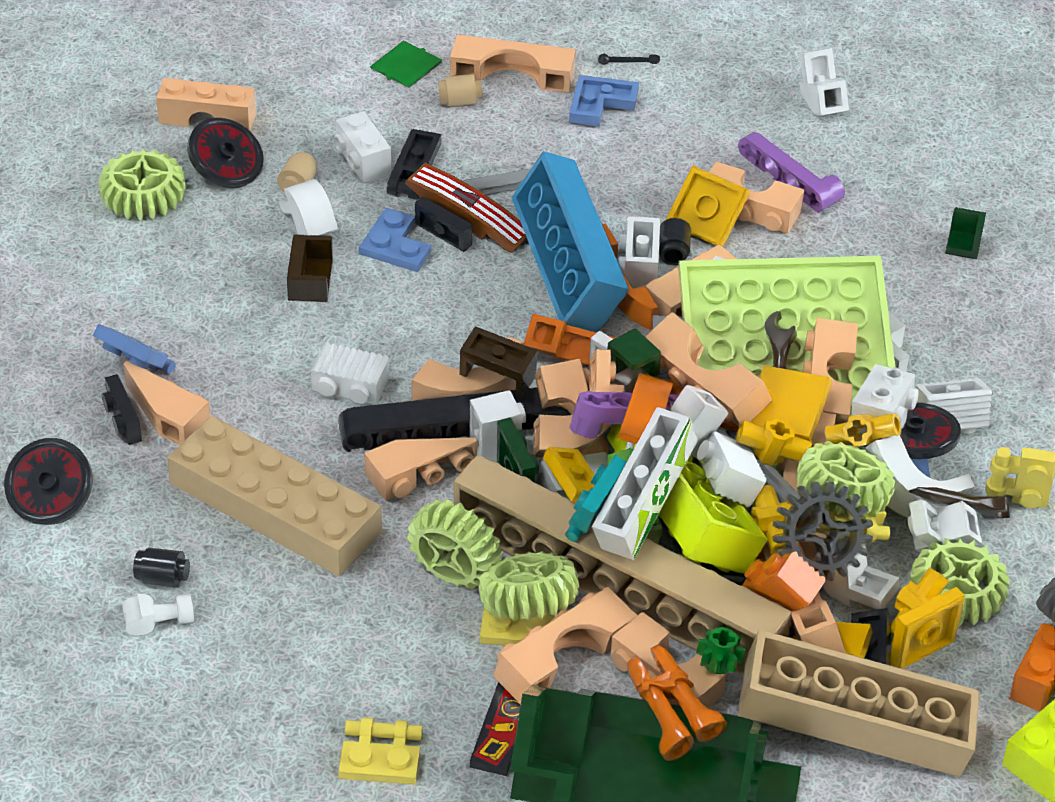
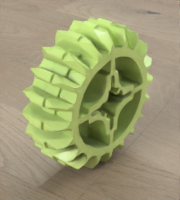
(142, 184)
(850, 468)
(453, 543)
(965, 568)
(529, 586)

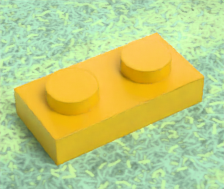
(570, 470)

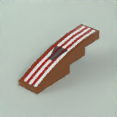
(468, 203)

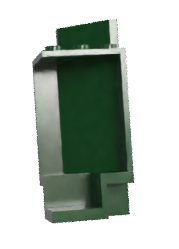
(608, 751)

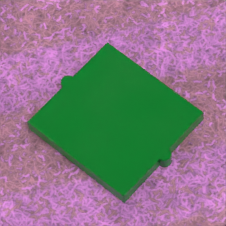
(406, 64)

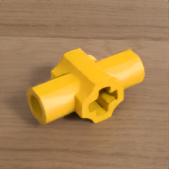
(877, 428)
(772, 441)
(766, 513)
(915, 594)

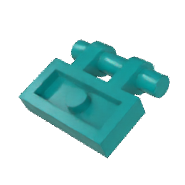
(592, 501)

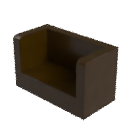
(310, 268)
(499, 356)

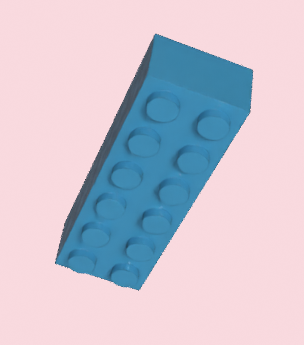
(569, 243)

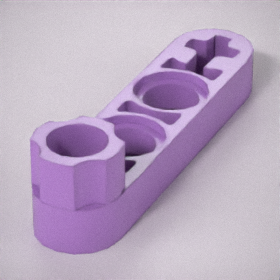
(817, 192)
(598, 408)

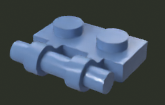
(134, 349)

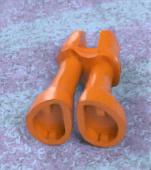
(674, 684)

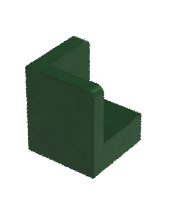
(965, 233)
(635, 352)

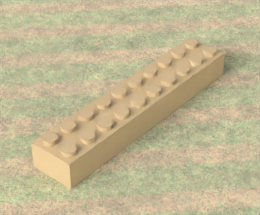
(657, 582)

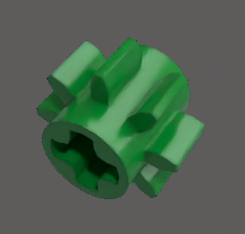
(720, 650)

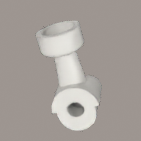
(142, 612)

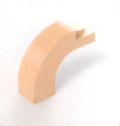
(441, 381)
(555, 430)

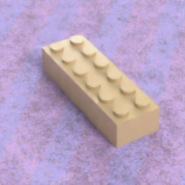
(275, 495)
(859, 703)

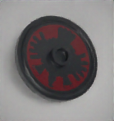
(225, 152)
(929, 431)
(48, 481)

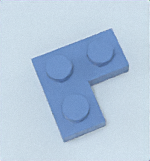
(596, 93)
(389, 242)

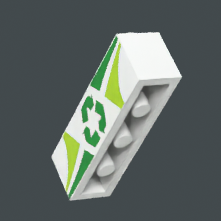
(645, 483)

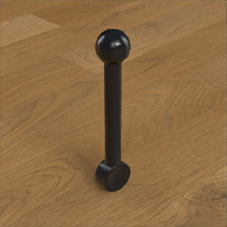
(605, 59)

